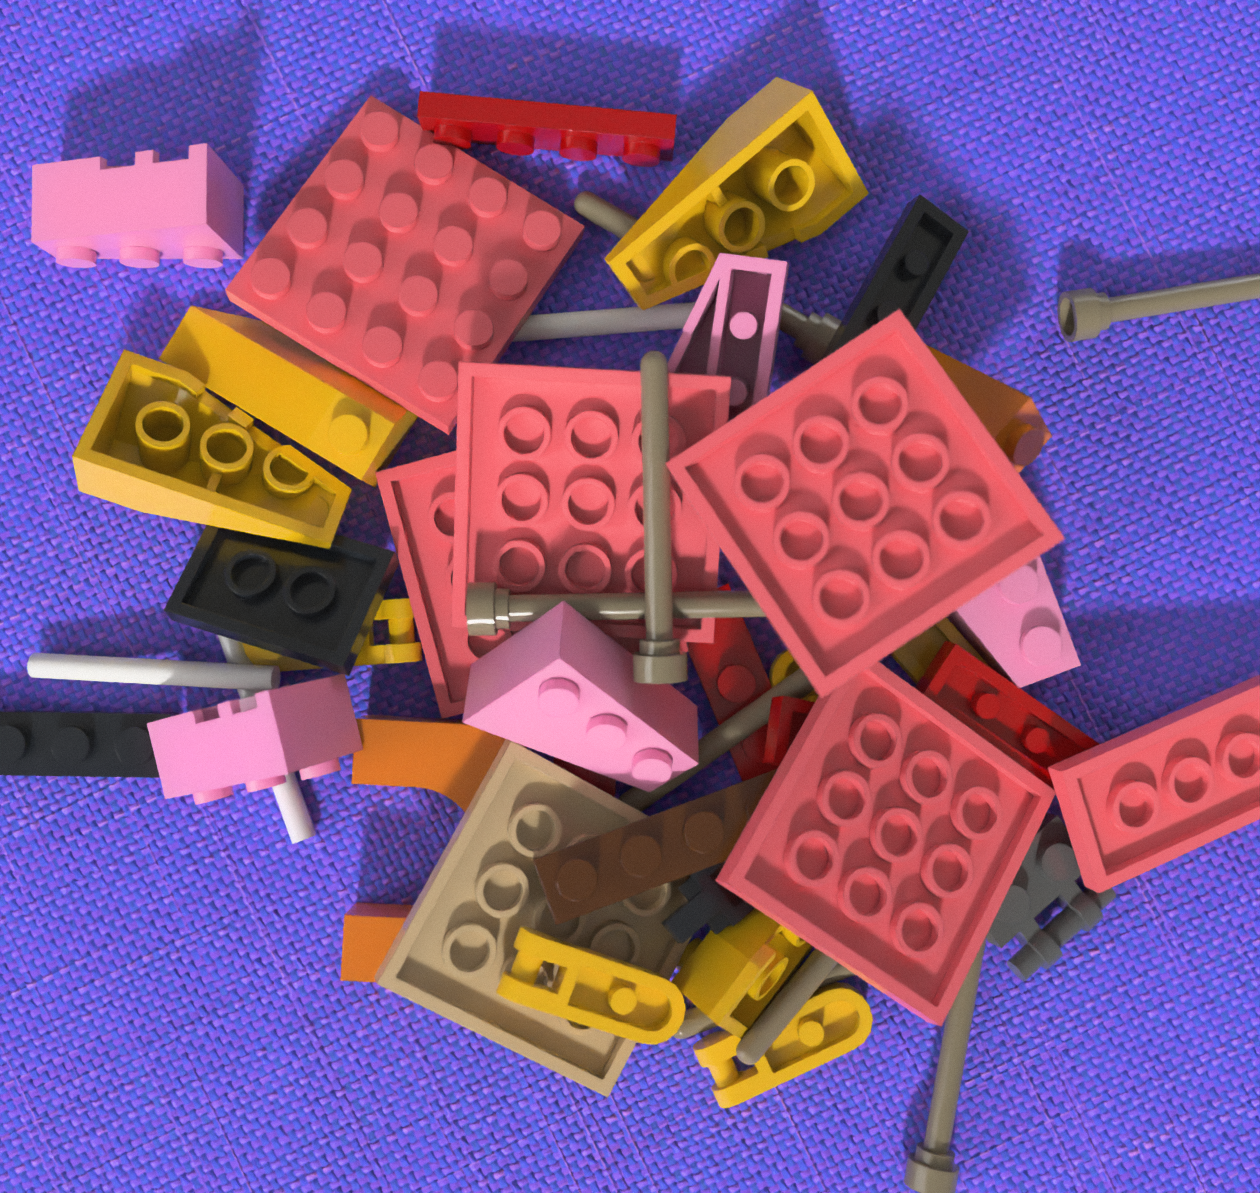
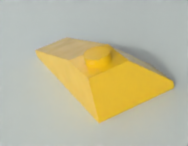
(753, 186)
(291, 389)
(191, 458)
(739, 970)

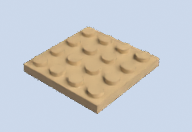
(488, 888)

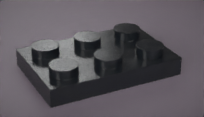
(284, 594)

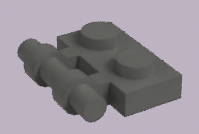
(1046, 876)

